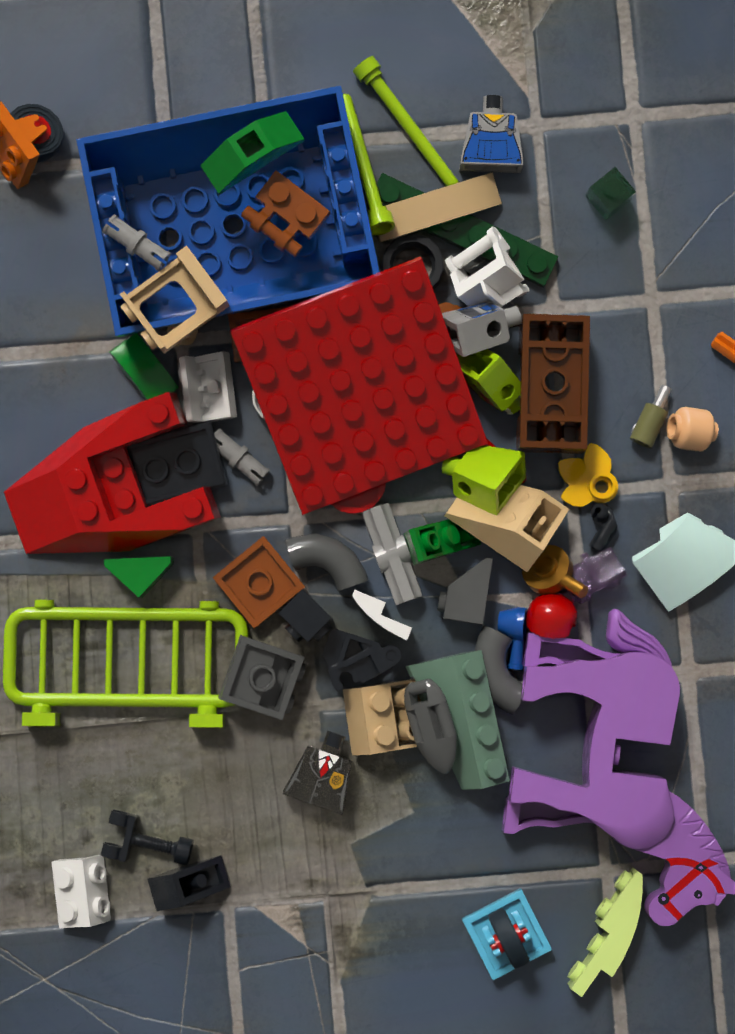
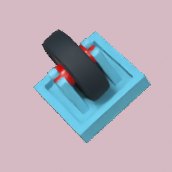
(506, 934)

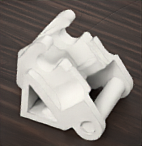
(495, 282)

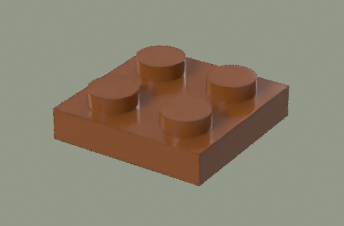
(258, 582)

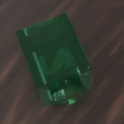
(610, 193)

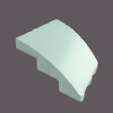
(685, 560)

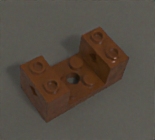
(550, 418)

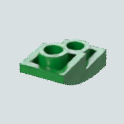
(142, 367)

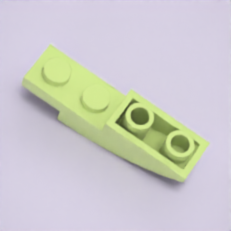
(619, 921)

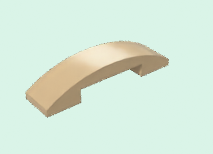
(442, 205)

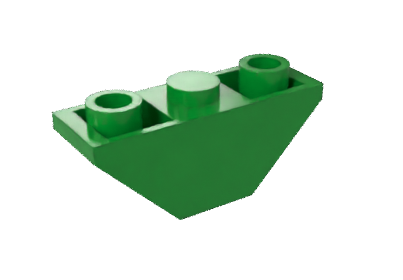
(251, 150)
(437, 541)

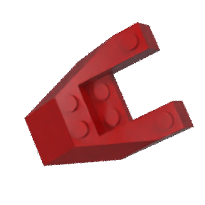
(90, 494)

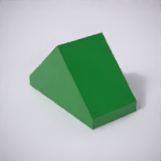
(139, 573)

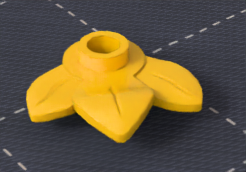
(584, 474)

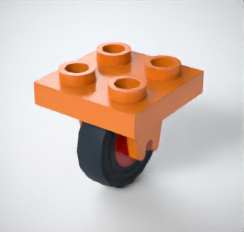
(26, 138)

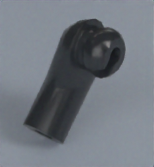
(605, 525)

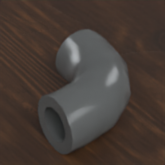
(329, 555)
(503, 687)

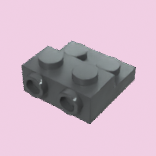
(262, 678)

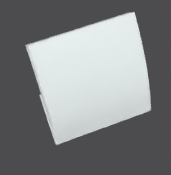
(373, 608)

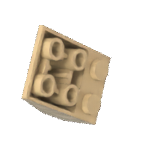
(519, 529)
(378, 718)

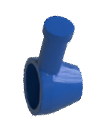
(513, 624)

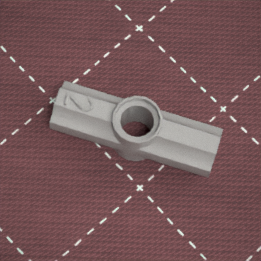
(392, 554)

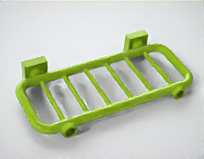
(43, 702)

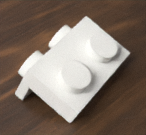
(207, 387)
(81, 891)

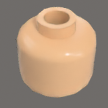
(692, 429)

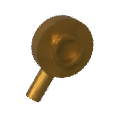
(553, 573)

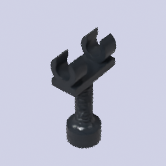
(179, 850)

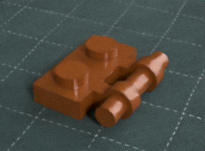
(292, 206)

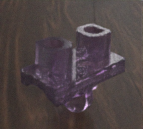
(597, 573)

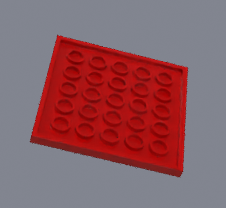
(360, 385)

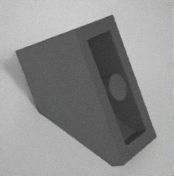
(467, 595)

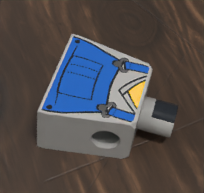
(492, 140)

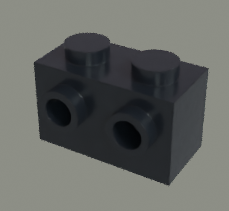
(306, 618)

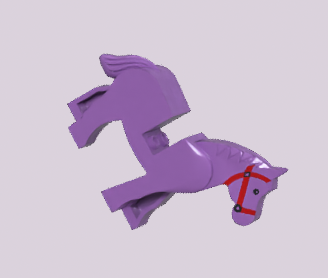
(634, 701)

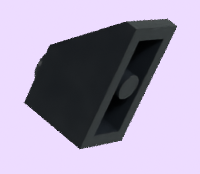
(188, 883)

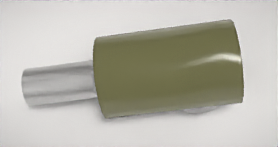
(651, 420)

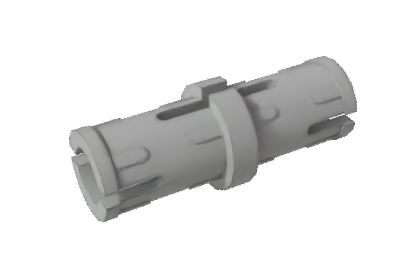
(136, 242)
(240, 458)

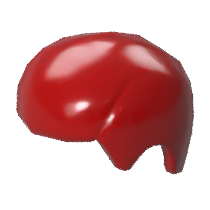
(551, 616)

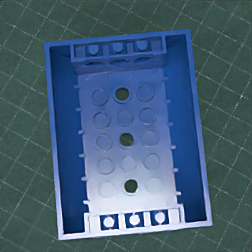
(157, 185)

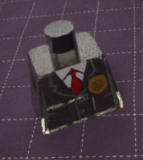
(322, 775)

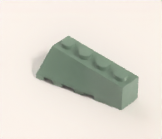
(466, 687)

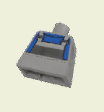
(480, 326)

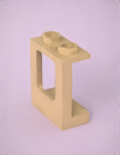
(197, 285)

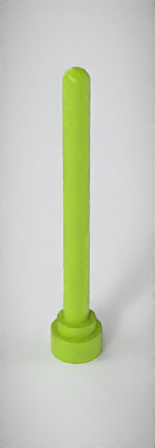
(369, 72)
(379, 217)

